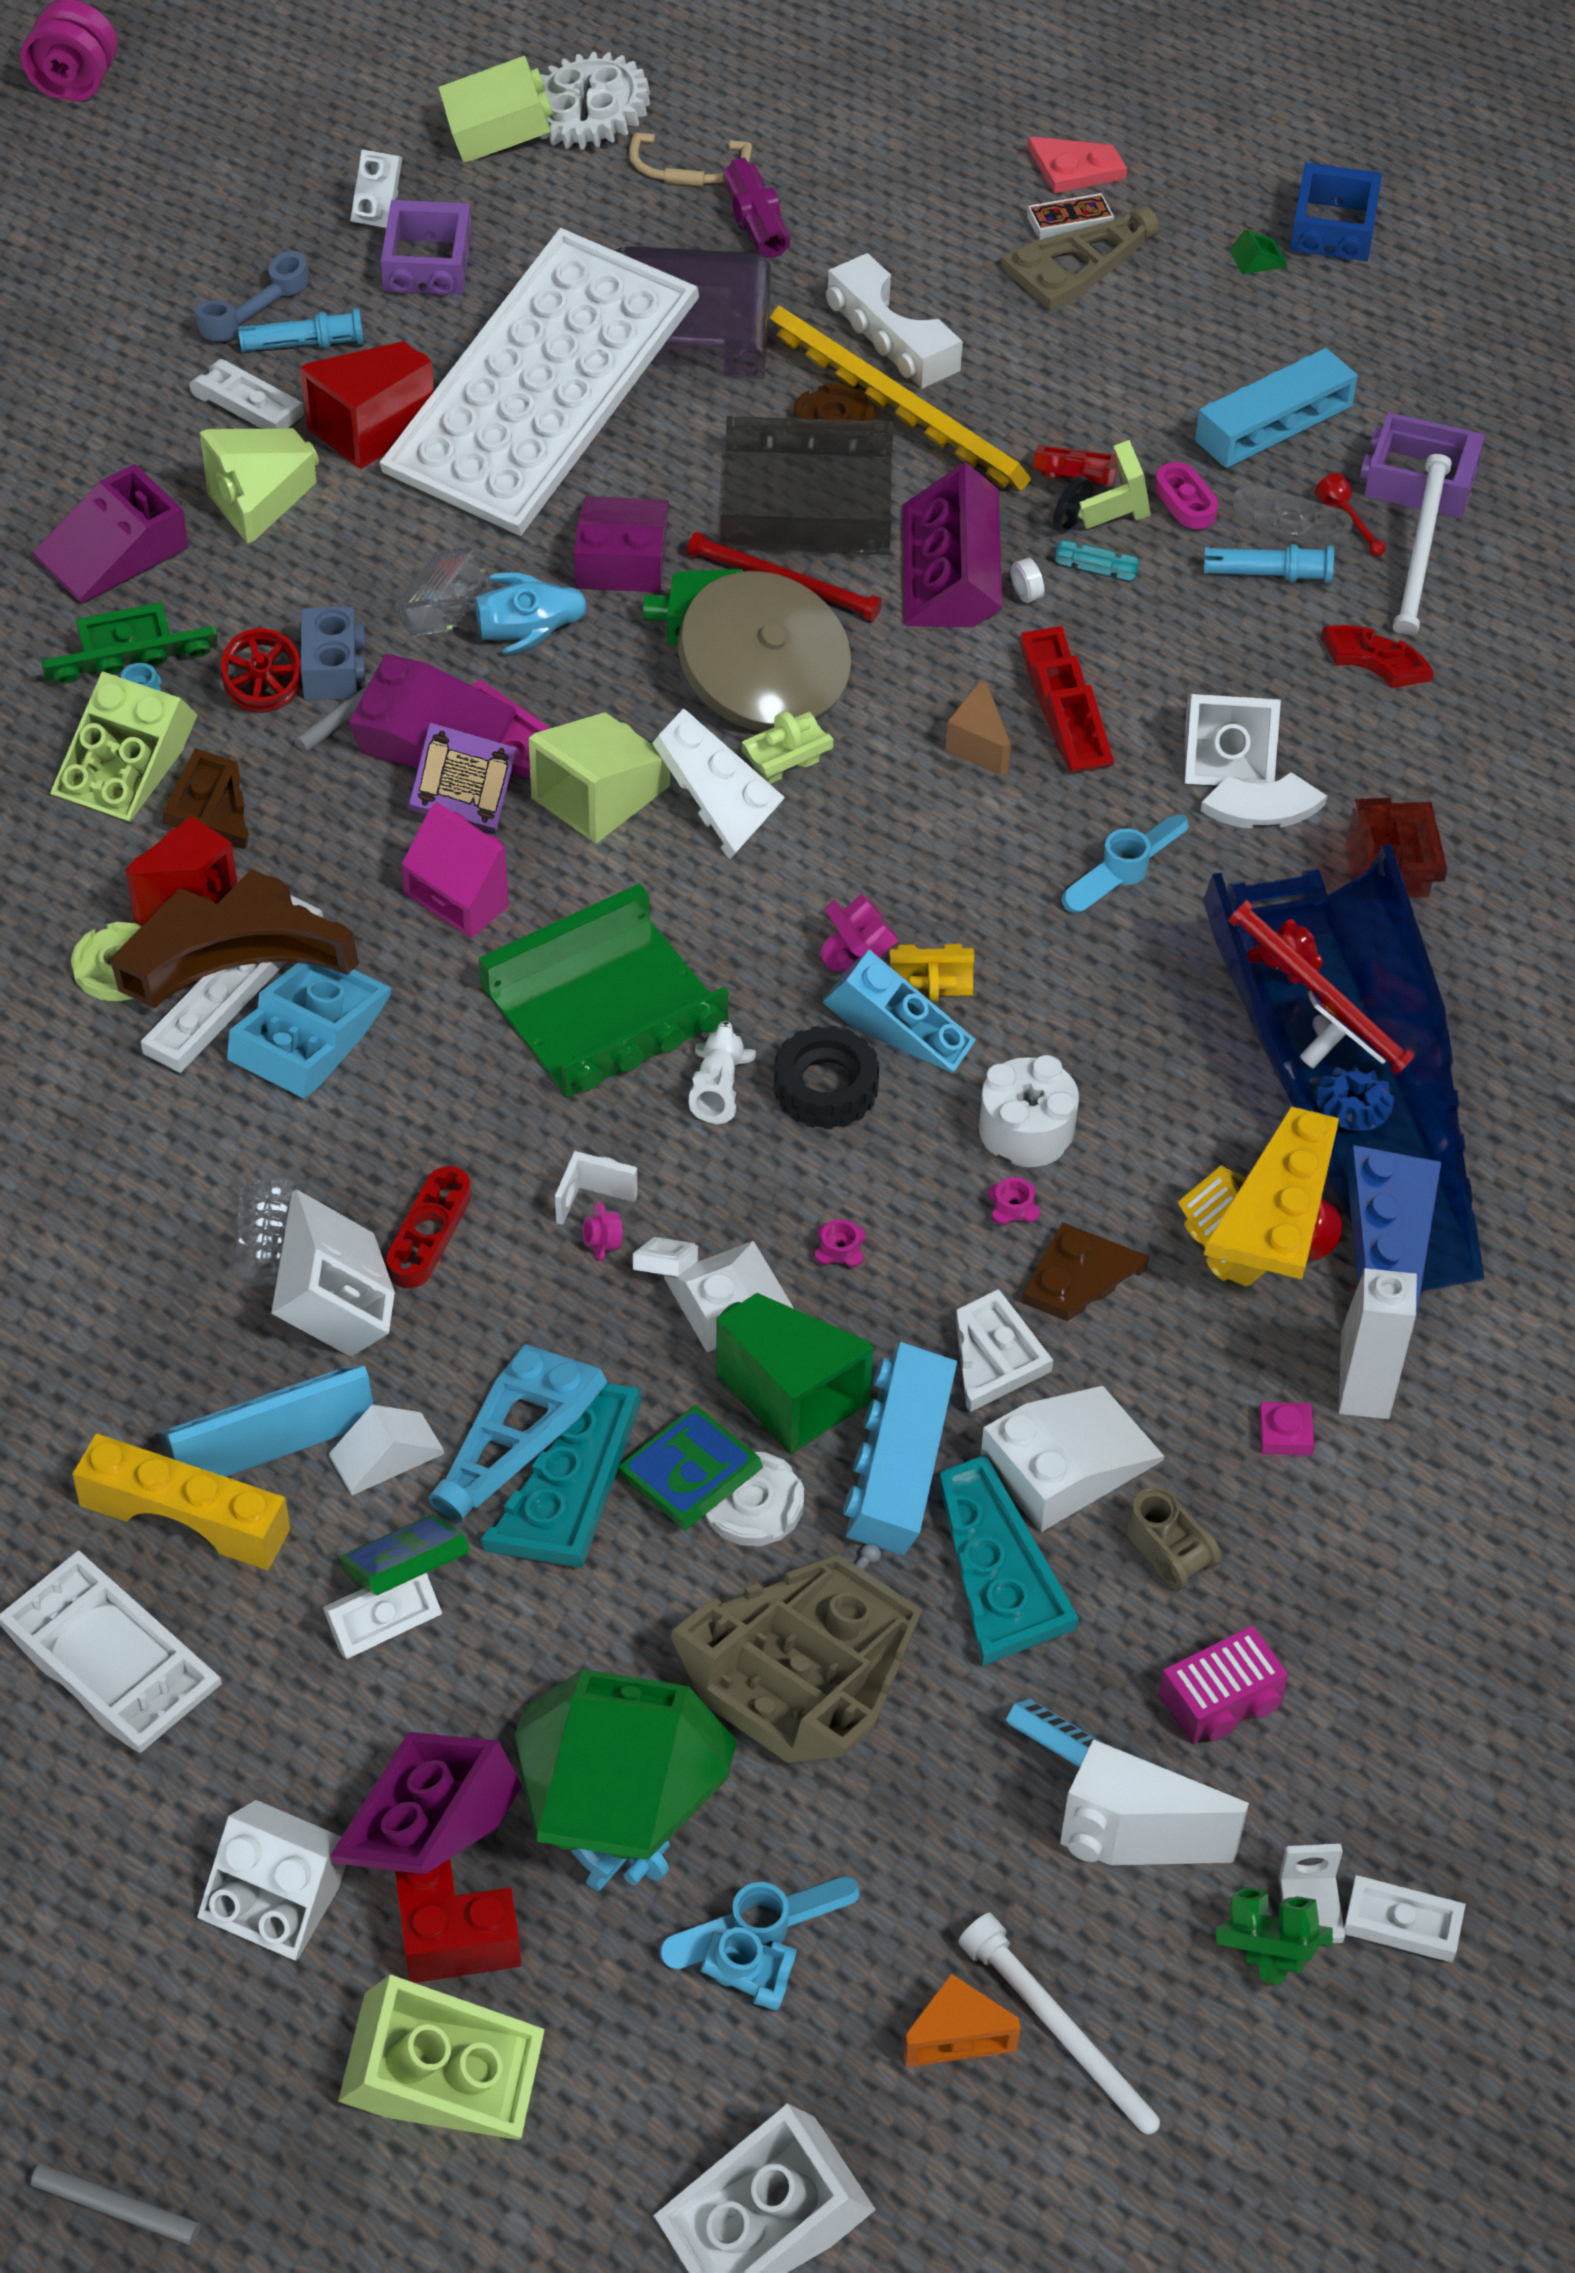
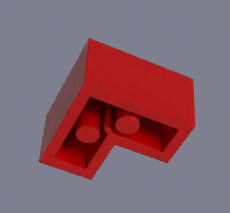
(455, 1933)

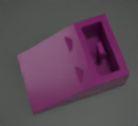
(113, 534)

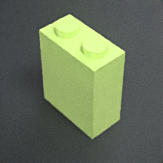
(496, 108)

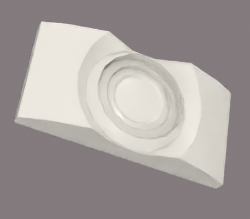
(108, 1652)

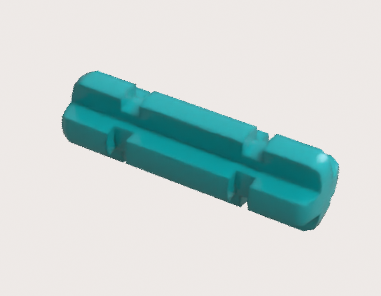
(1097, 560)

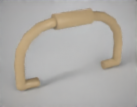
(680, 176)

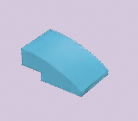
(306, 1025)

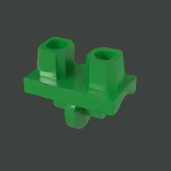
(1271, 1941)

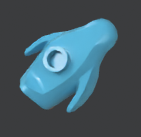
(525, 611)

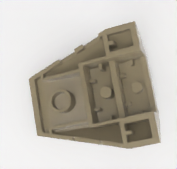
(800, 1658)

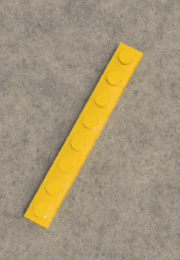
(909, 407)

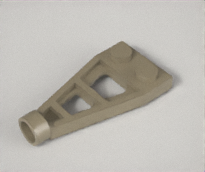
(1054, 286)

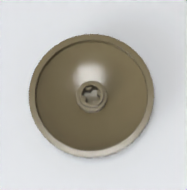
(763, 649)

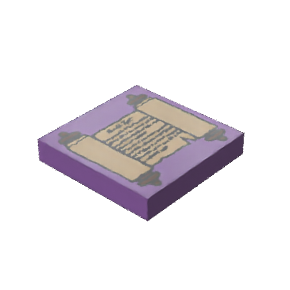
(463, 776)

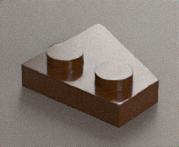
(211, 795)
(1079, 1271)

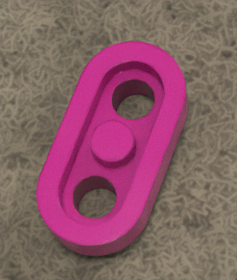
(1192, 500)

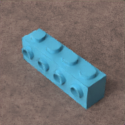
(1275, 407)
(900, 1448)

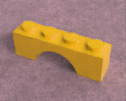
(230, 1514)

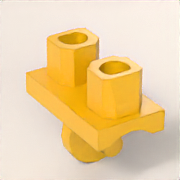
(935, 971)

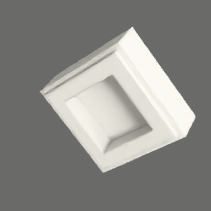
(665, 1256)

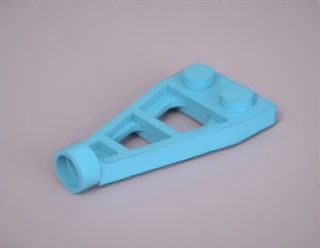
(532, 1376)

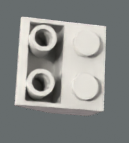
(271, 1878)

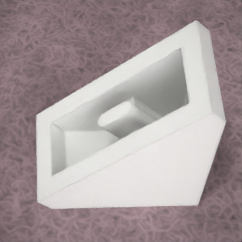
(383, 1446)

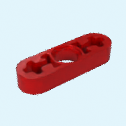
(425, 1208)

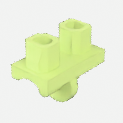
(787, 744)

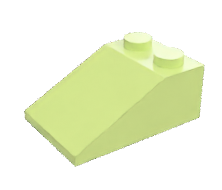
(440, 2061)

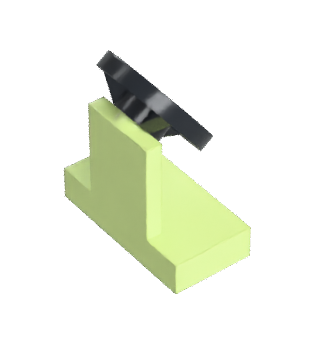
(1108, 505)

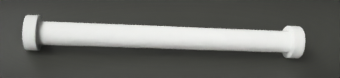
(1437, 467)

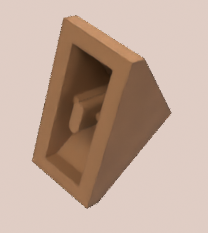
(978, 732)

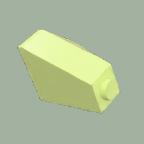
(256, 474)

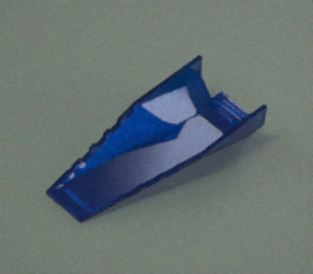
(1382, 967)

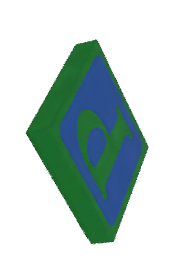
(690, 1467)
(404, 1554)

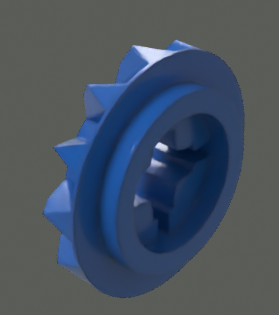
(1351, 1112)

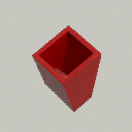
(365, 398)

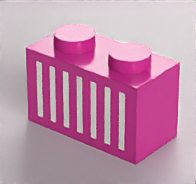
(1223, 1686)

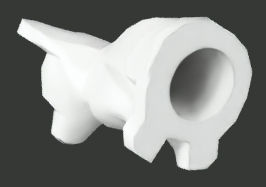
(716, 1075)

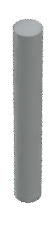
(329, 723)
(115, 2204)

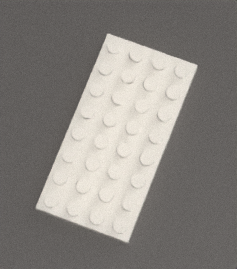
(539, 381)

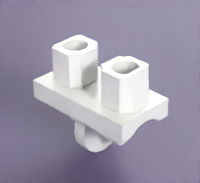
(375, 187)

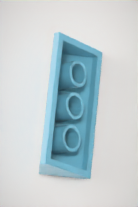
(272, 1423)

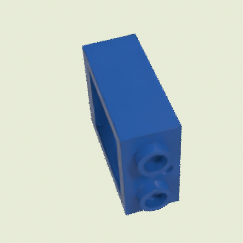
(1342, 189)

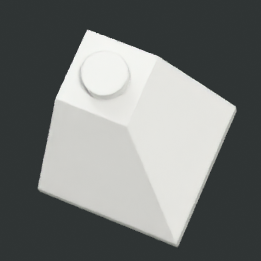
(1230, 739)
(719, 1282)

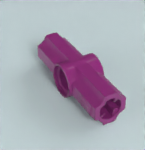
(756, 208)

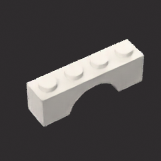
(919, 348)

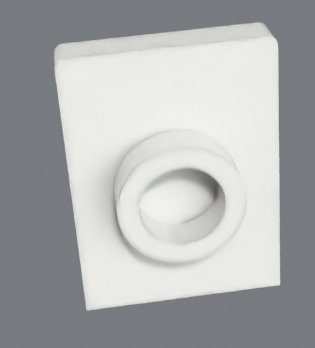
(597, 1175)
(1315, 1882)

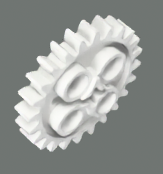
(614, 100)

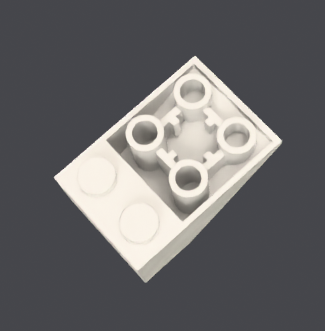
(332, 1278)

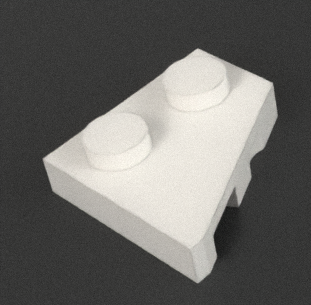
(996, 1350)

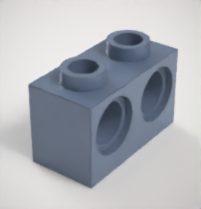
(330, 652)

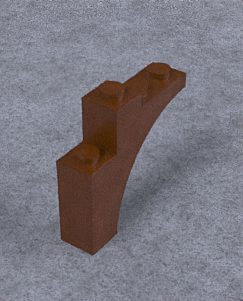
(248, 926)

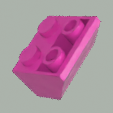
(456, 871)

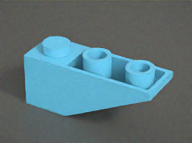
(891, 1010)

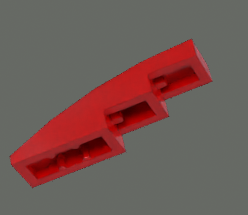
(1066, 699)

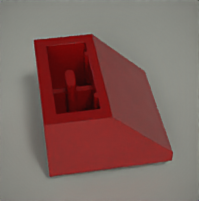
(185, 858)

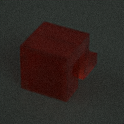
(1409, 829)

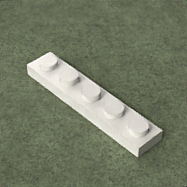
(208, 1010)

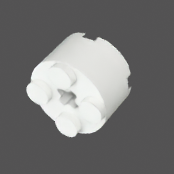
(1028, 1110)

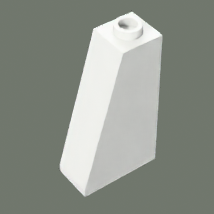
(1376, 1342)

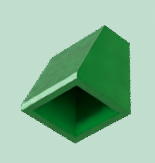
(791, 1368)

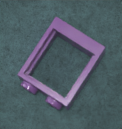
(426, 223)
(1420, 440)

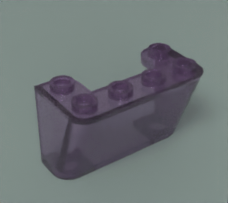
(730, 306)

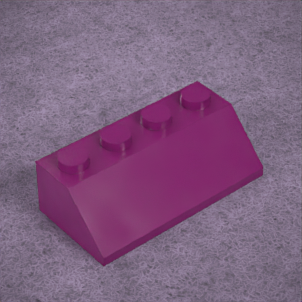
(952, 552)

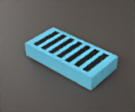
(1050, 1730)

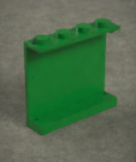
(599, 992)

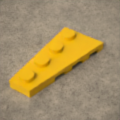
(1280, 1200)

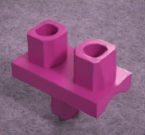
(859, 930)

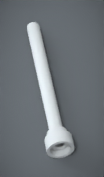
(987, 1942)

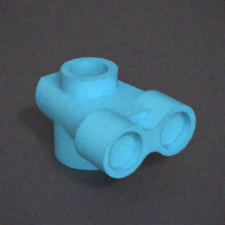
(759, 1968)

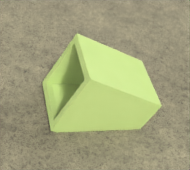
(595, 773)

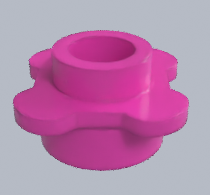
(1013, 1190)
(602, 1231)
(840, 1232)

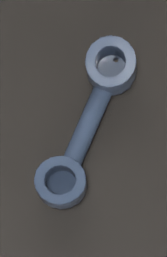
(221, 320)

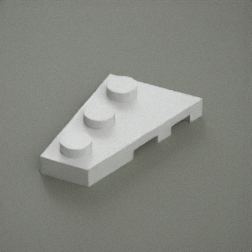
(722, 784)

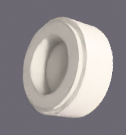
(1027, 580)

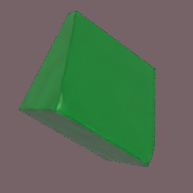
(1256, 253)

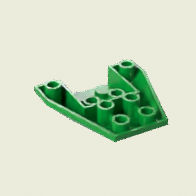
(618, 1762)

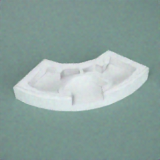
(1270, 803)

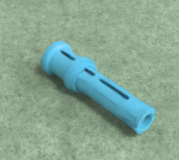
(322, 330)
(1291, 563)

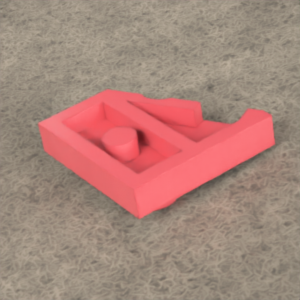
(1076, 163)

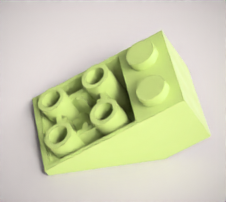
(123, 746)

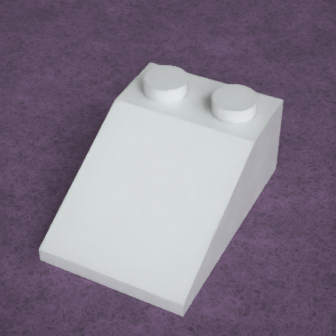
(1066, 1453)
(1146, 1814)
(767, 2202)

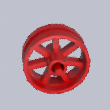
(260, 670)

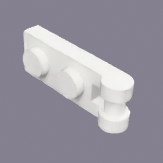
(247, 396)

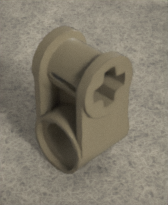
(1176, 1545)

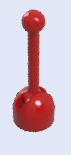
(1336, 492)

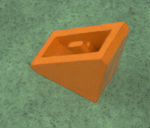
(960, 2026)

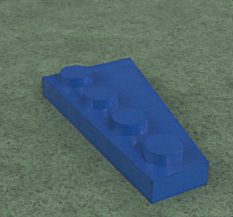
(1391, 1210)

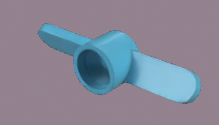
(1118, 870)
(691, 1944)

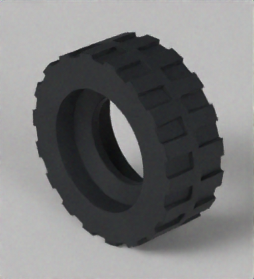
(830, 1046)

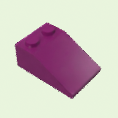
(621, 544)
(410, 696)
(430, 1804)

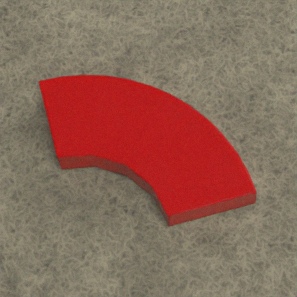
(1393, 661)

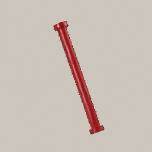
(867, 606)
(1322, 987)

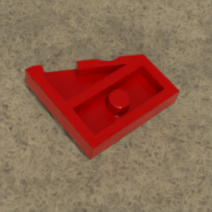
(1064, 462)

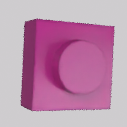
(1286, 1428)

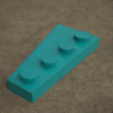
(569, 1485)
(1002, 1570)

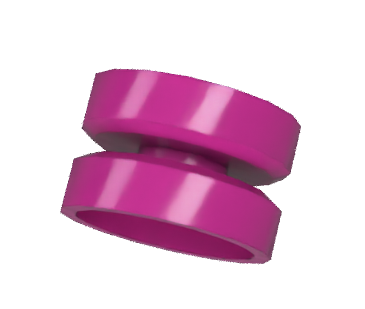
(69, 50)

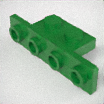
(126, 639)

